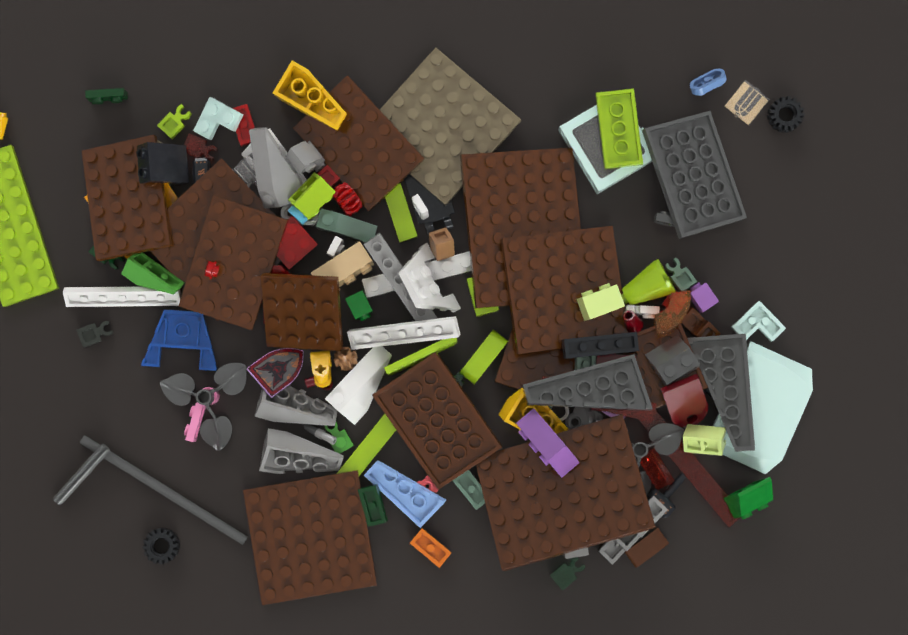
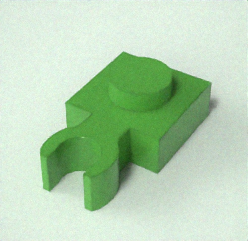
(343, 440)

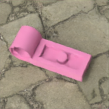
(197, 413)

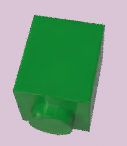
(359, 306)

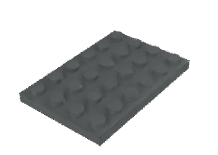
(694, 174)

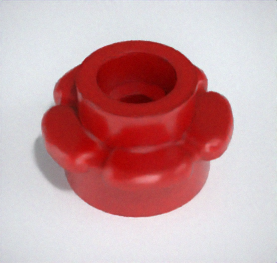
(211, 269)

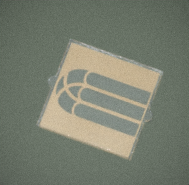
(746, 102)

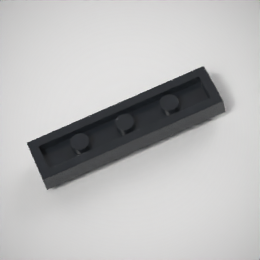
(600, 345)

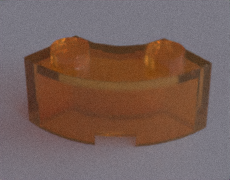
(673, 315)

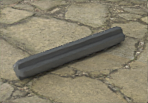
(81, 474)

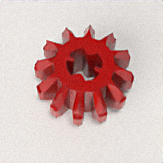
(347, 199)

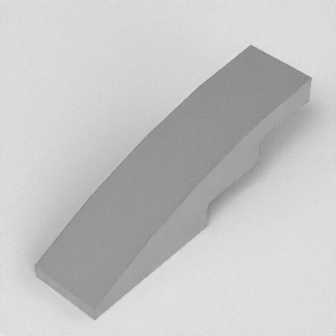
(615, 548)

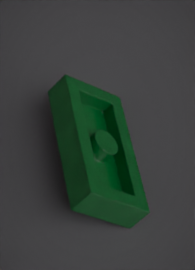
(114, 95)
(372, 505)

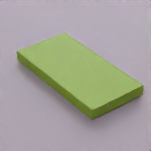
(619, 128)
(419, 356)

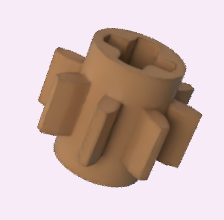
(345, 359)

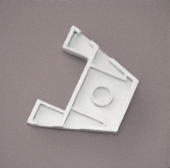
(421, 286)

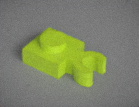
(172, 123)

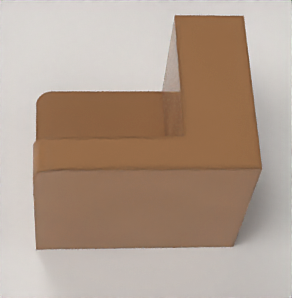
(441, 244)

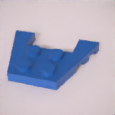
(182, 331)

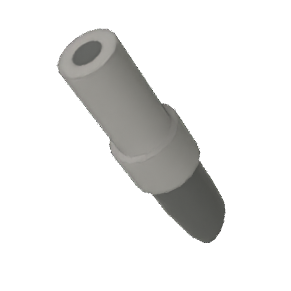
(321, 434)

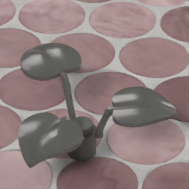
(231, 379)
(666, 441)

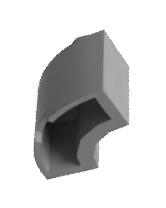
(305, 158)

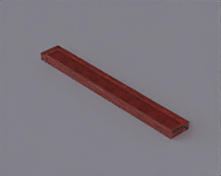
(698, 477)

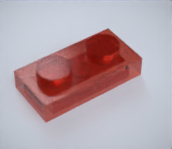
(656, 469)

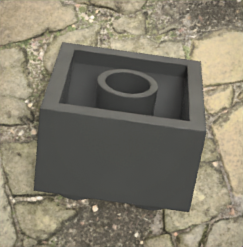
(672, 360)

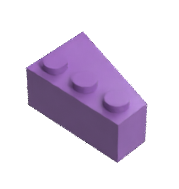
(547, 442)

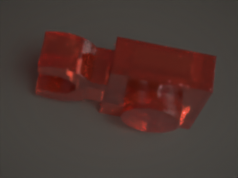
(197, 146)

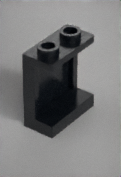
(162, 163)

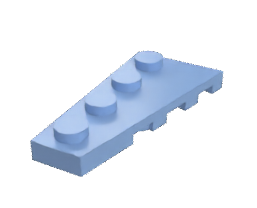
(405, 493)

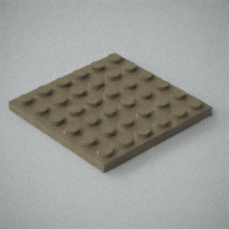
(444, 117)

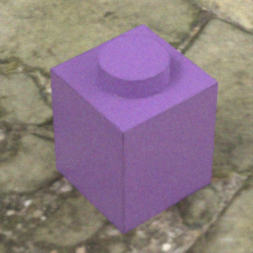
(703, 297)

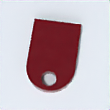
(685, 399)

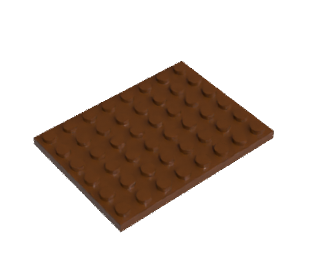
(513, 198)
(545, 515)

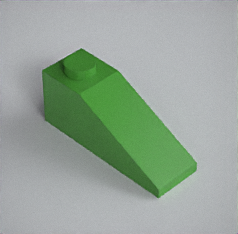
(149, 274)

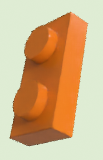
(430, 547)

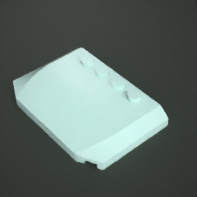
(778, 400)

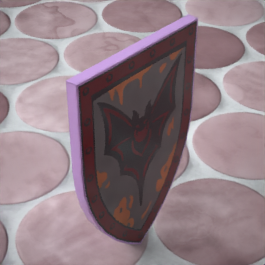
(277, 369)

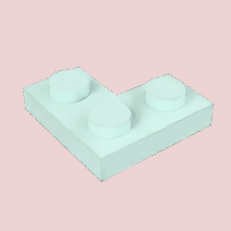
(215, 114)
(759, 318)

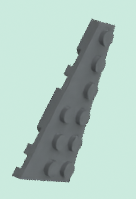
(726, 373)

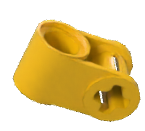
(321, 367)

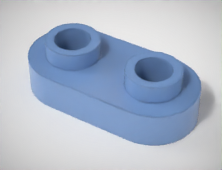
(708, 82)

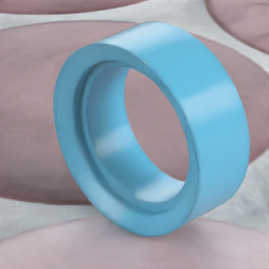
(297, 214)

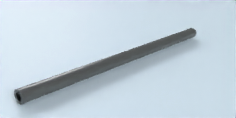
(167, 492)

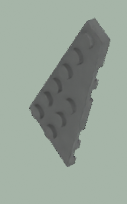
(603, 385)

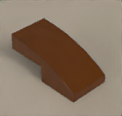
(698, 325)
(646, 547)

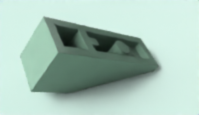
(345, 226)

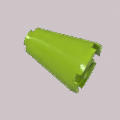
(648, 285)

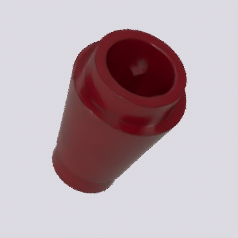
(632, 322)

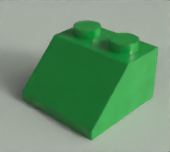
(749, 498)

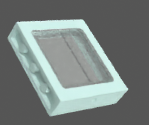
(584, 138)

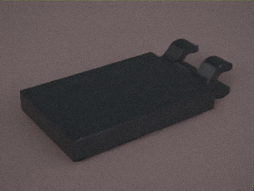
(436, 209)

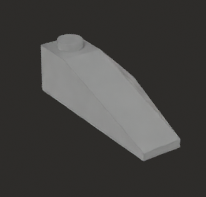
(290, 452)

